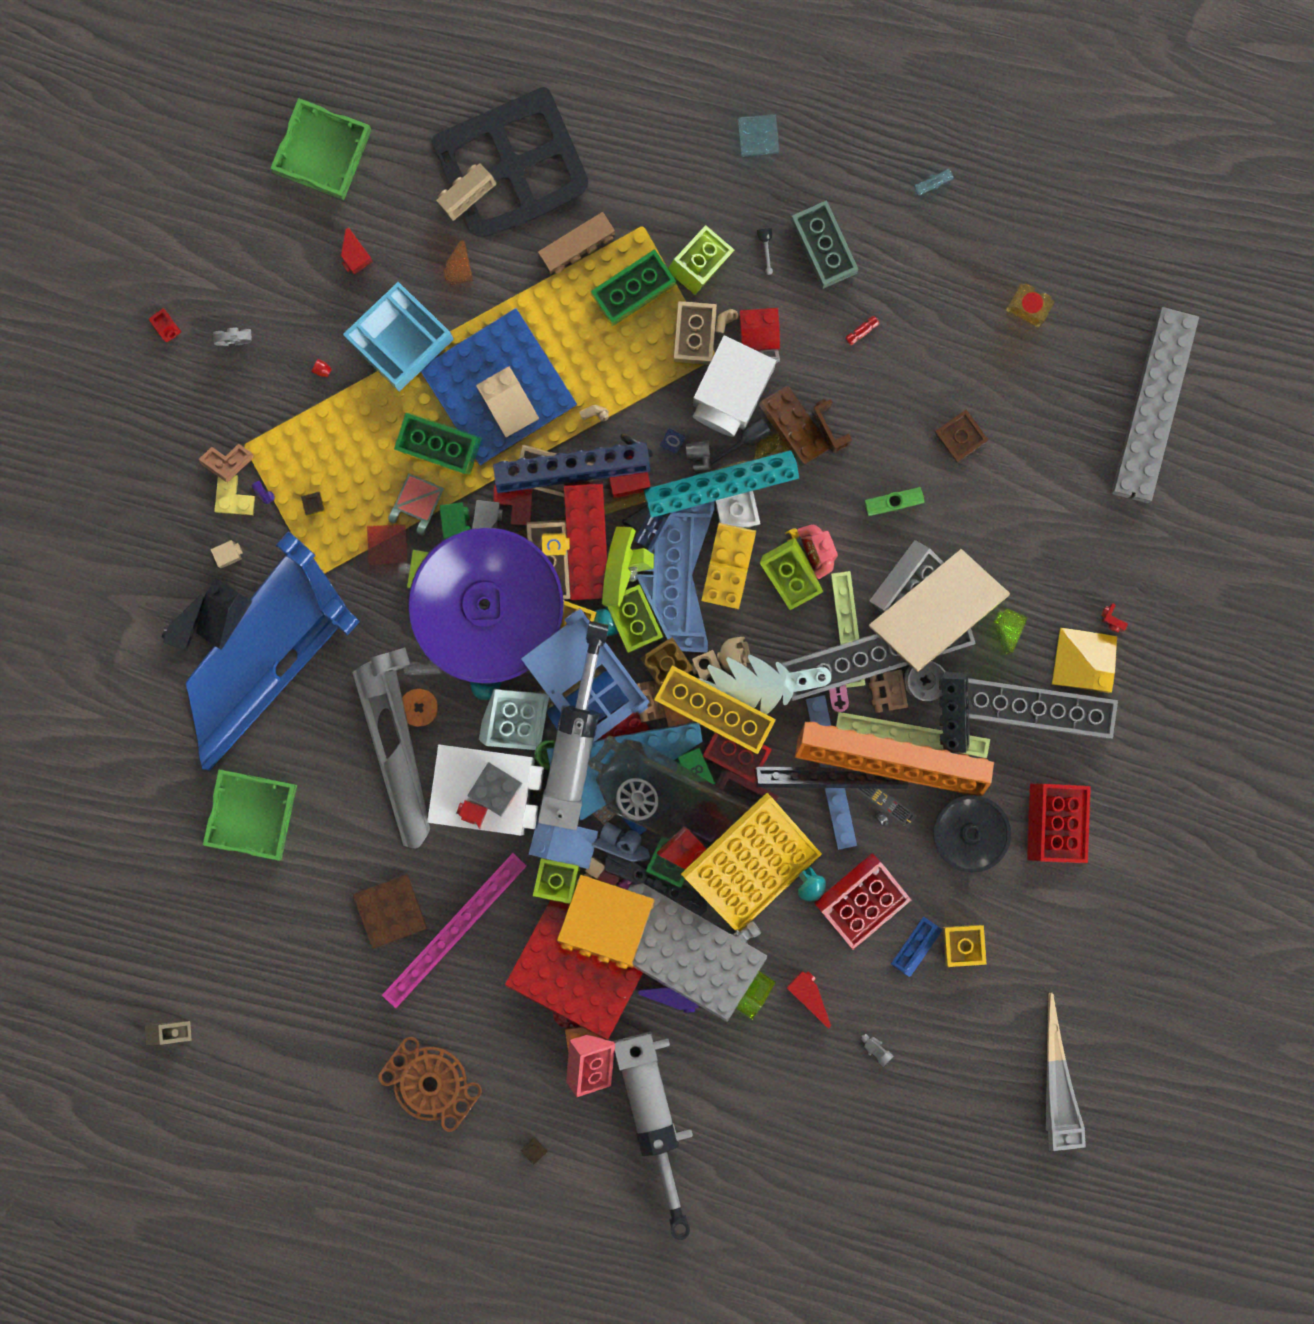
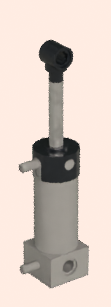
(573, 745)
(651, 1113)

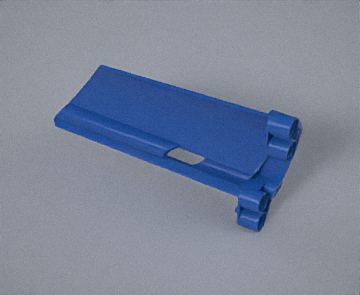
(288, 612)

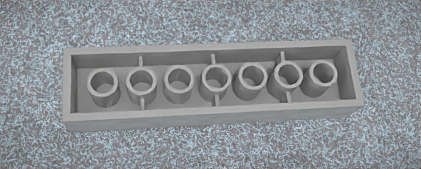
(1042, 709)

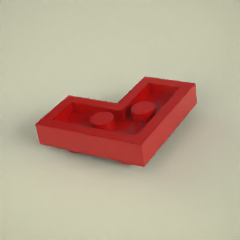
(521, 504)

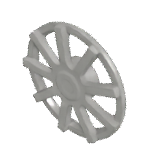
(636, 799)

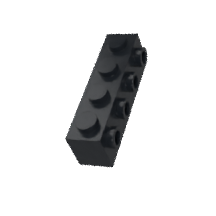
(954, 712)

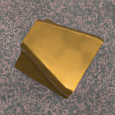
(662, 658)

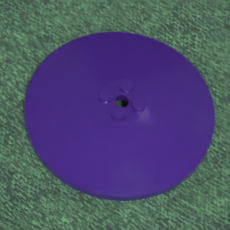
(521, 611)

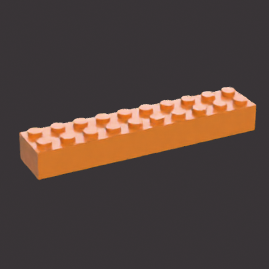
(894, 759)

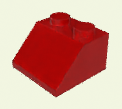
(760, 328)

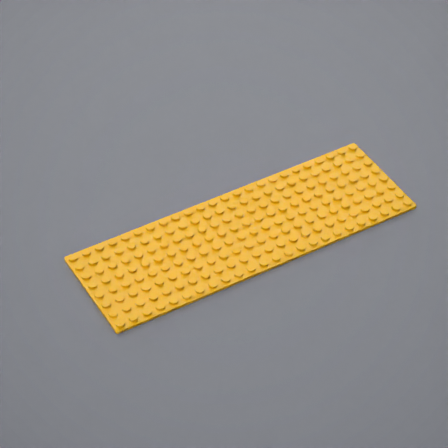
(350, 438)

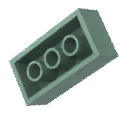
(824, 244)

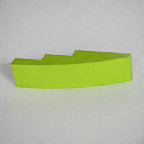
(617, 571)

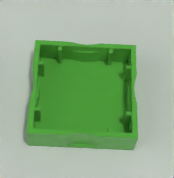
(321, 149)
(250, 814)

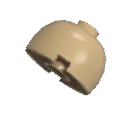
(736, 650)

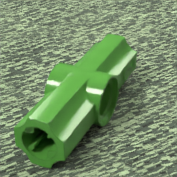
(906, 499)

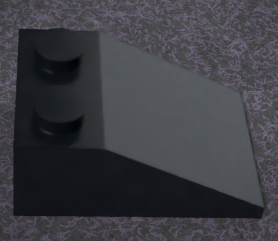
(221, 613)

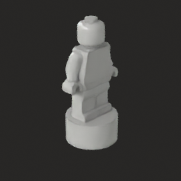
(748, 932)
(873, 1046)

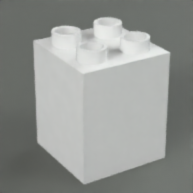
(458, 771)

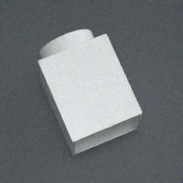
(732, 387)

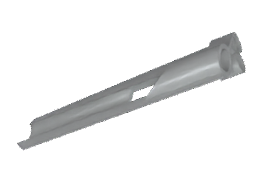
(379, 690)

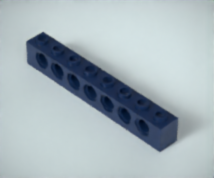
(581, 472)

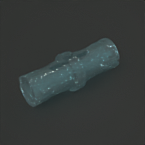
(944, 177)

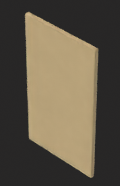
(939, 610)

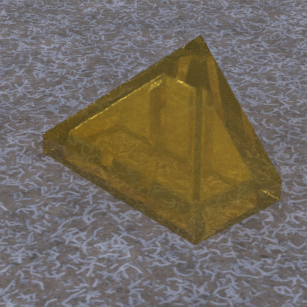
(770, 446)

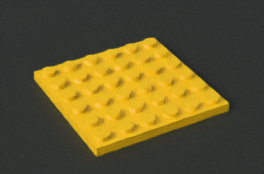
(751, 863)

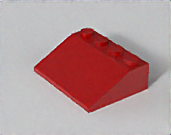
(1058, 823)
(862, 901)

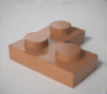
(226, 466)

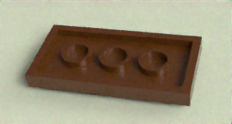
(794, 426)

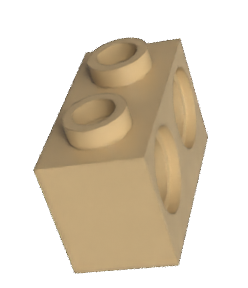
(704, 674)

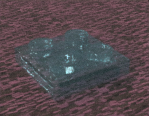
(758, 135)

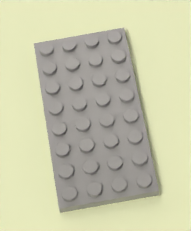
(695, 956)

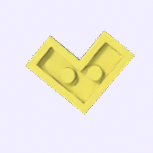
(229, 502)

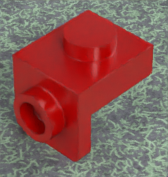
(1114, 623)

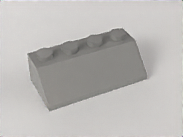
(910, 570)

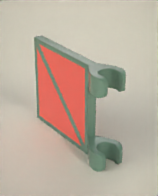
(417, 499)

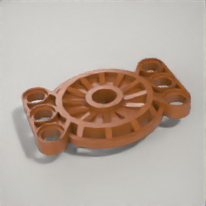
(412, 1086)

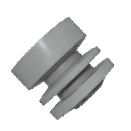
(927, 691)

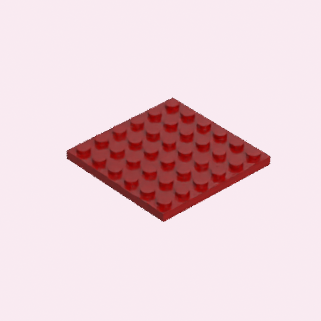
(569, 982)

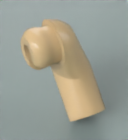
(725, 318)
(600, 412)

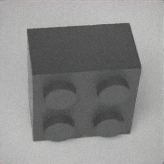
(495, 789)

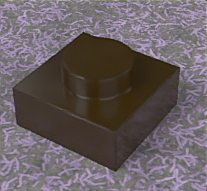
(312, 503)
(534, 1150)

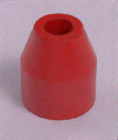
(321, 368)

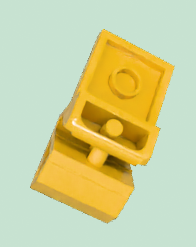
(728, 565)

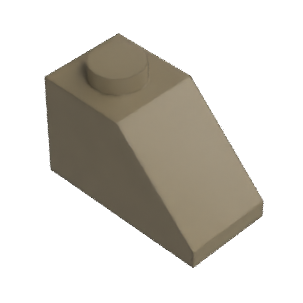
(168, 1033)

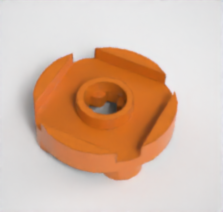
(430, 707)

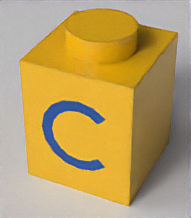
(555, 544)

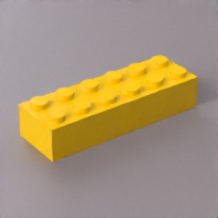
(714, 709)

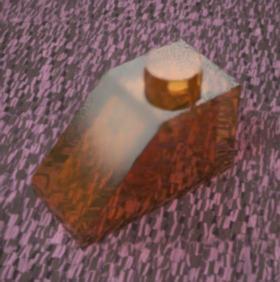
(458, 266)

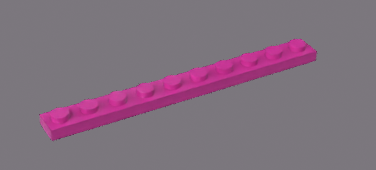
(454, 930)

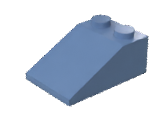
(563, 844)

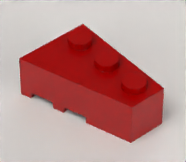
(682, 849)

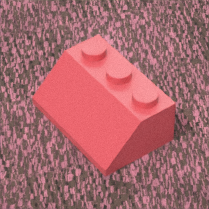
(589, 1064)

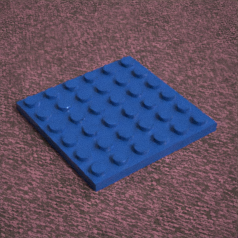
(484, 354)

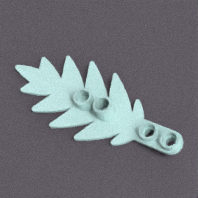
(768, 683)

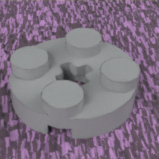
(232, 336)

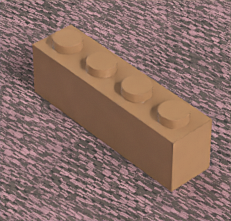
(576, 243)

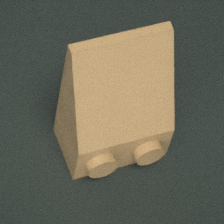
(507, 402)

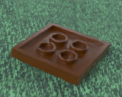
(390, 911)

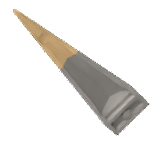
(1062, 1112)

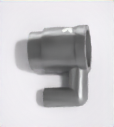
(698, 451)

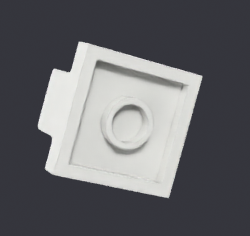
(738, 510)

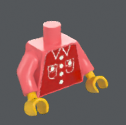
(818, 548)

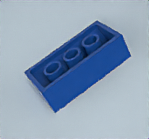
(612, 699)

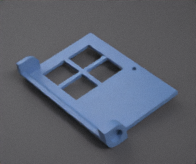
(560, 664)

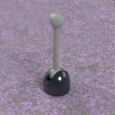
(765, 236)

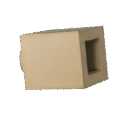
(227, 553)

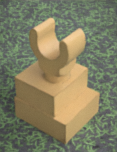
(595, 869)

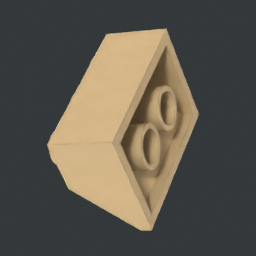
(466, 191)

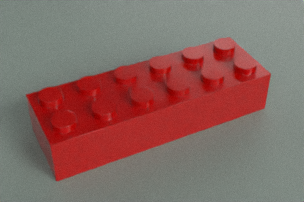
(586, 538)

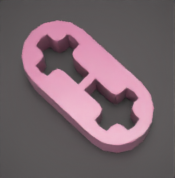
(844, 697)

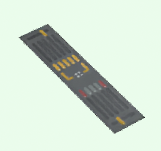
(890, 805)

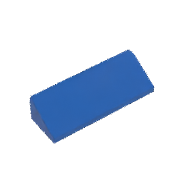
(916, 946)

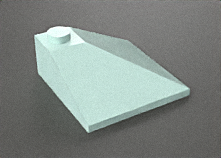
(514, 719)

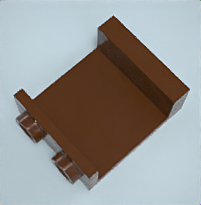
(835, 445)

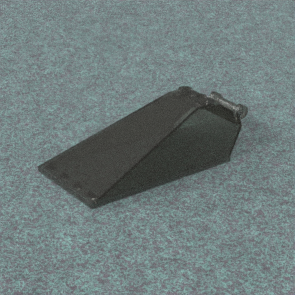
(682, 795)

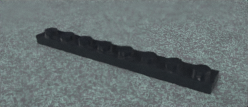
(822, 778)

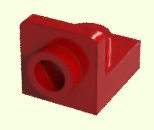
(164, 325)

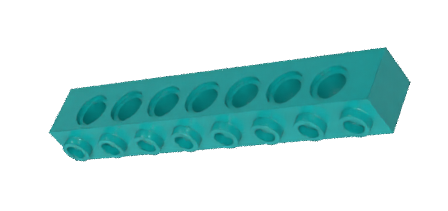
(721, 483)

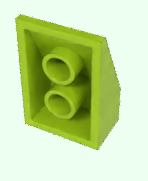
(700, 260)
(791, 573)

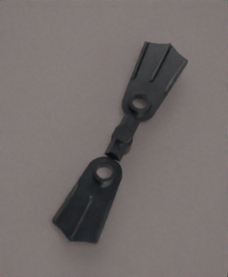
(627, 869)

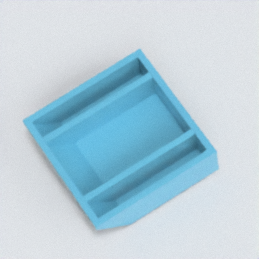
(398, 336)

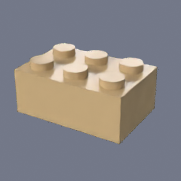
(695, 333)

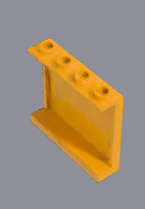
(605, 921)

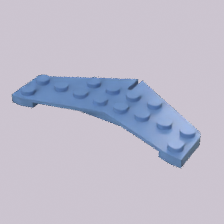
(672, 585)

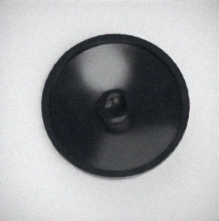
(972, 833)

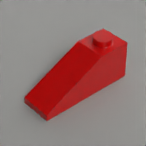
(807, 992)

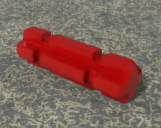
(862, 330)

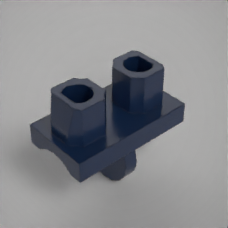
(650, 530)

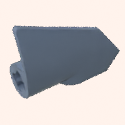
(620, 844)

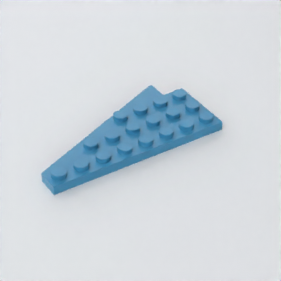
(670, 741)

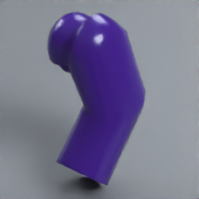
(261, 493)

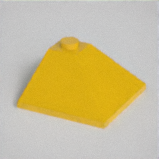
(1085, 660)

